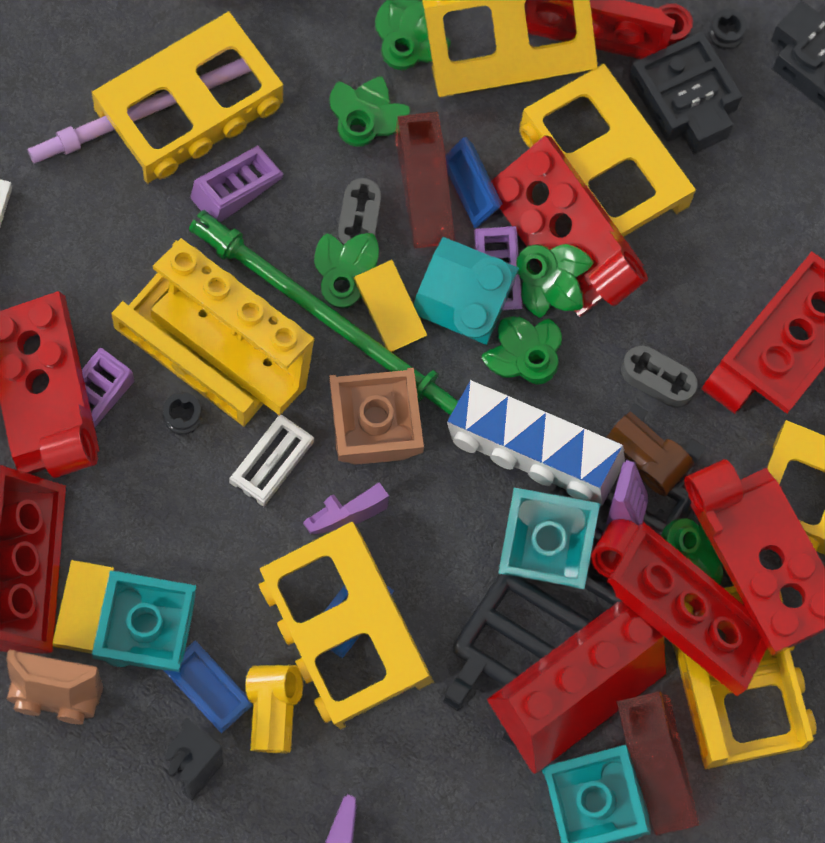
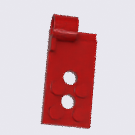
(617, 24)
(615, 267)
(768, 354)
(57, 425)
(755, 517)
(656, 582)

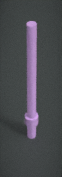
(69, 139)

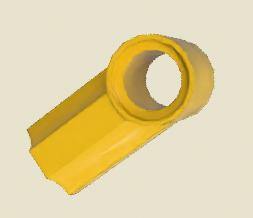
(273, 694)

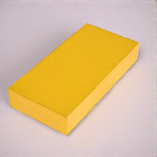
(390, 306)
(81, 606)

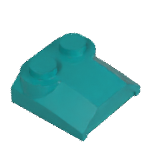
(464, 290)
(549, 538)
(144, 622)
(598, 798)

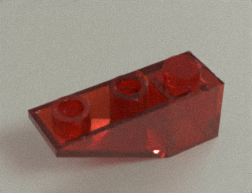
(424, 178)
(658, 761)

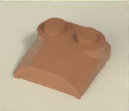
(376, 417)
(53, 687)

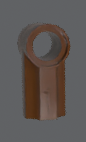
(657, 461)

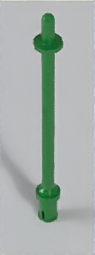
(231, 245)

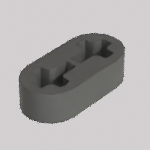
(349, 212)
(654, 384)

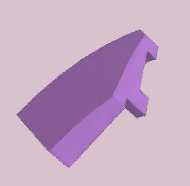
(358, 510)

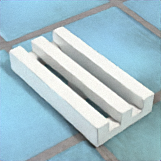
(251, 488)

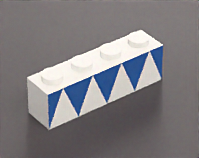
(535, 443)

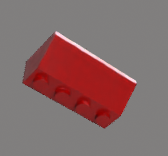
(29, 560)
(579, 684)

